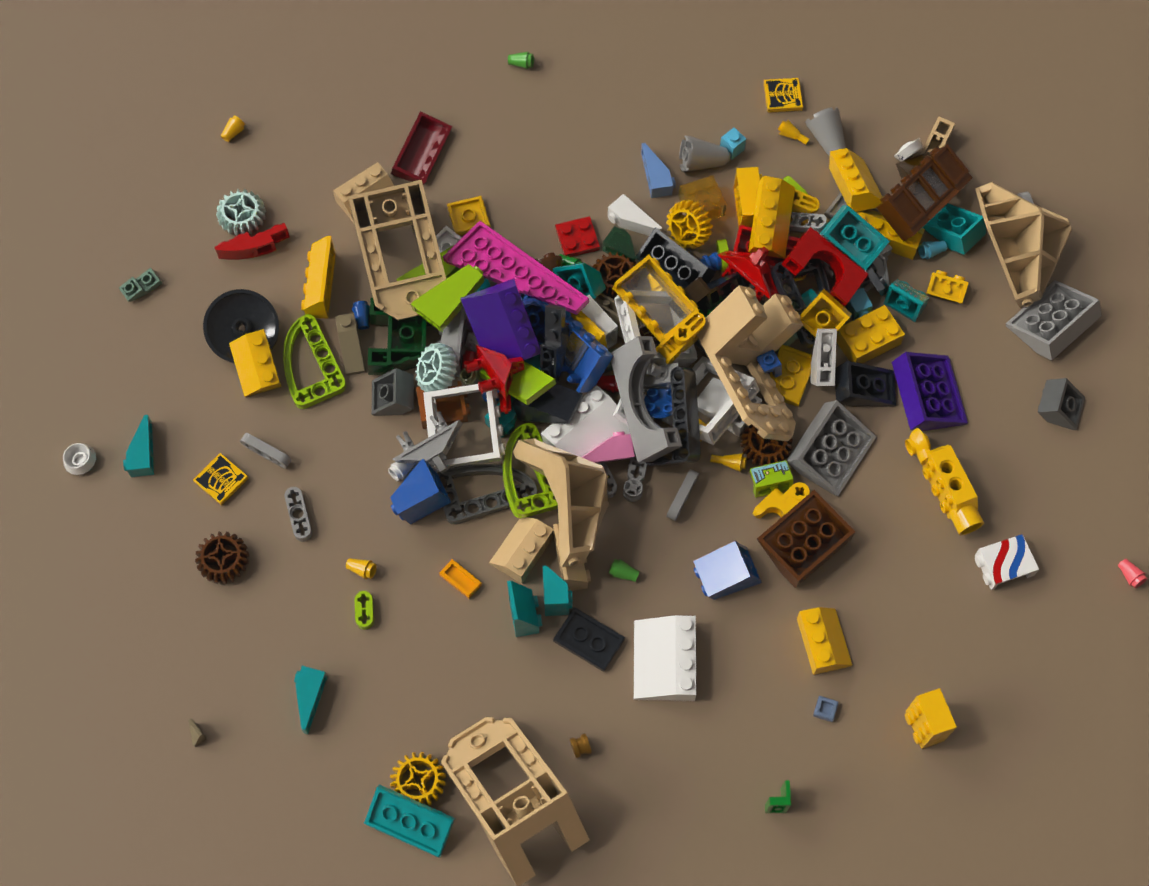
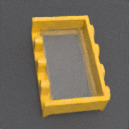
(654, 297)

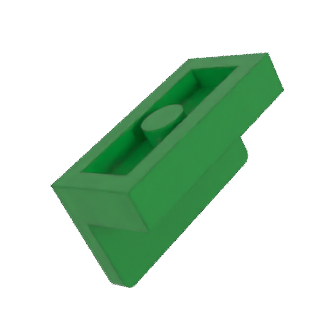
(782, 803)

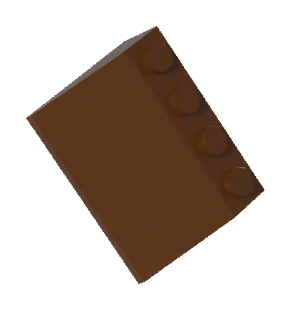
(805, 538)

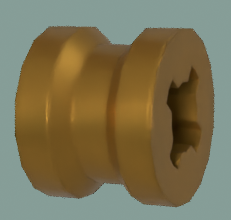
(580, 745)

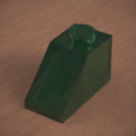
(620, 241)

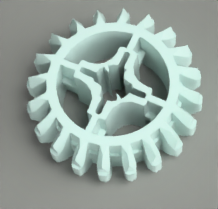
(245, 217)
(436, 367)

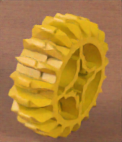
(693, 223)
(409, 784)

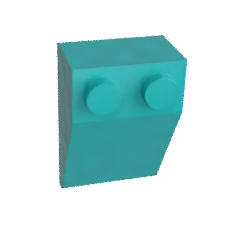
(957, 228)
(854, 237)
(523, 609)

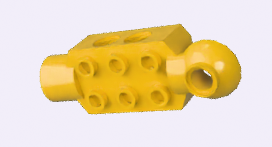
(947, 482)

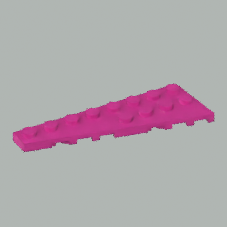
(504, 261)

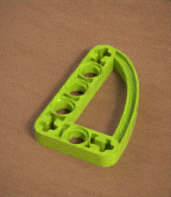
(328, 383)
(547, 494)

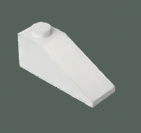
(630, 216)
(824, 358)

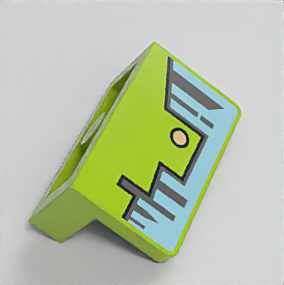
(770, 477)

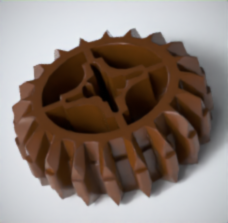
(614, 268)
(778, 452)
(206, 557)

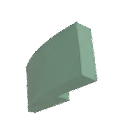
(141, 286)

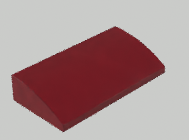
(421, 148)

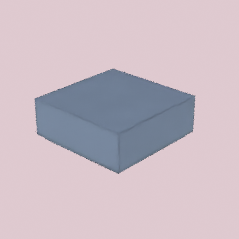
(825, 709)

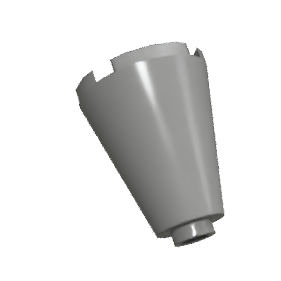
(827, 129)
(701, 154)

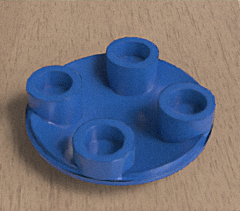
(658, 403)

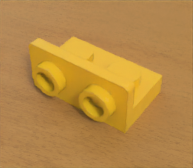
(947, 287)

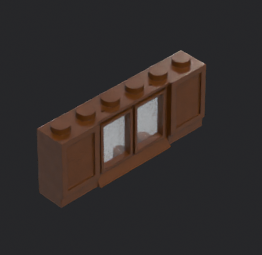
(924, 191)

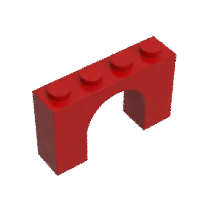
(814, 246)

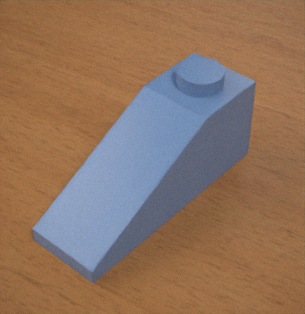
(657, 174)

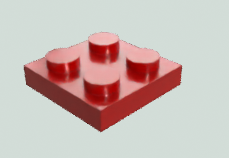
(577, 237)

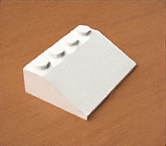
(589, 426)
(665, 658)

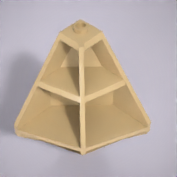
(1025, 240)
(579, 492)

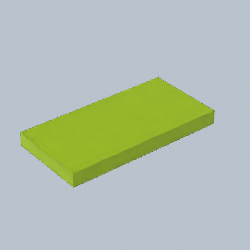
(528, 383)

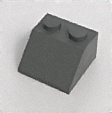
(393, 393)
(1061, 403)

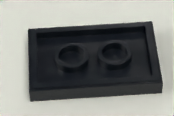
(589, 639)

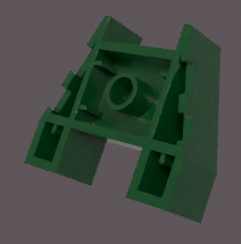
(404, 343)

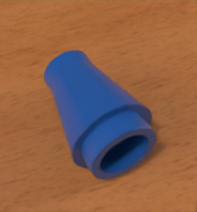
(361, 312)

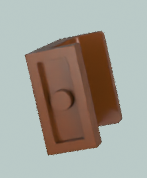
(451, 408)

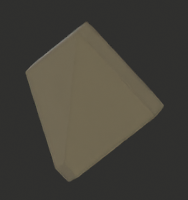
(196, 733)

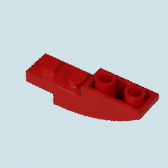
(249, 247)

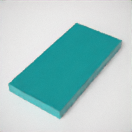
(409, 820)

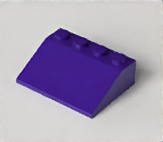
(502, 321)
(928, 391)

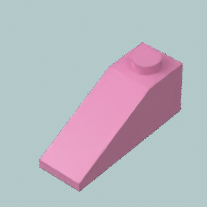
(612, 449)

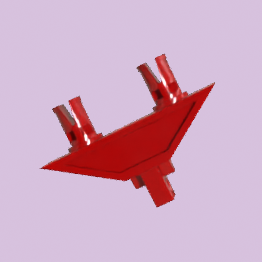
(753, 269)
(498, 369)

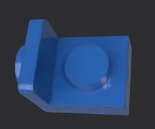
(770, 363)

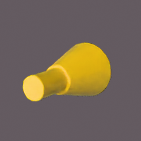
(789, 130)
(733, 461)

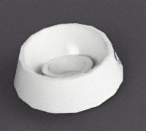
(908, 150)
(79, 458)

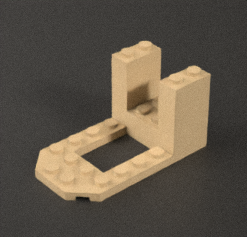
(389, 210)
(738, 334)
(520, 811)

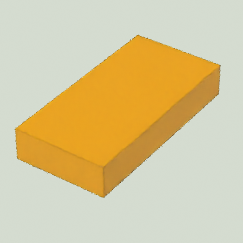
(460, 579)

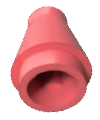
(1133, 575)

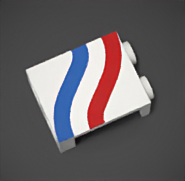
(1006, 561)

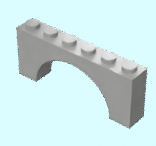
(629, 367)

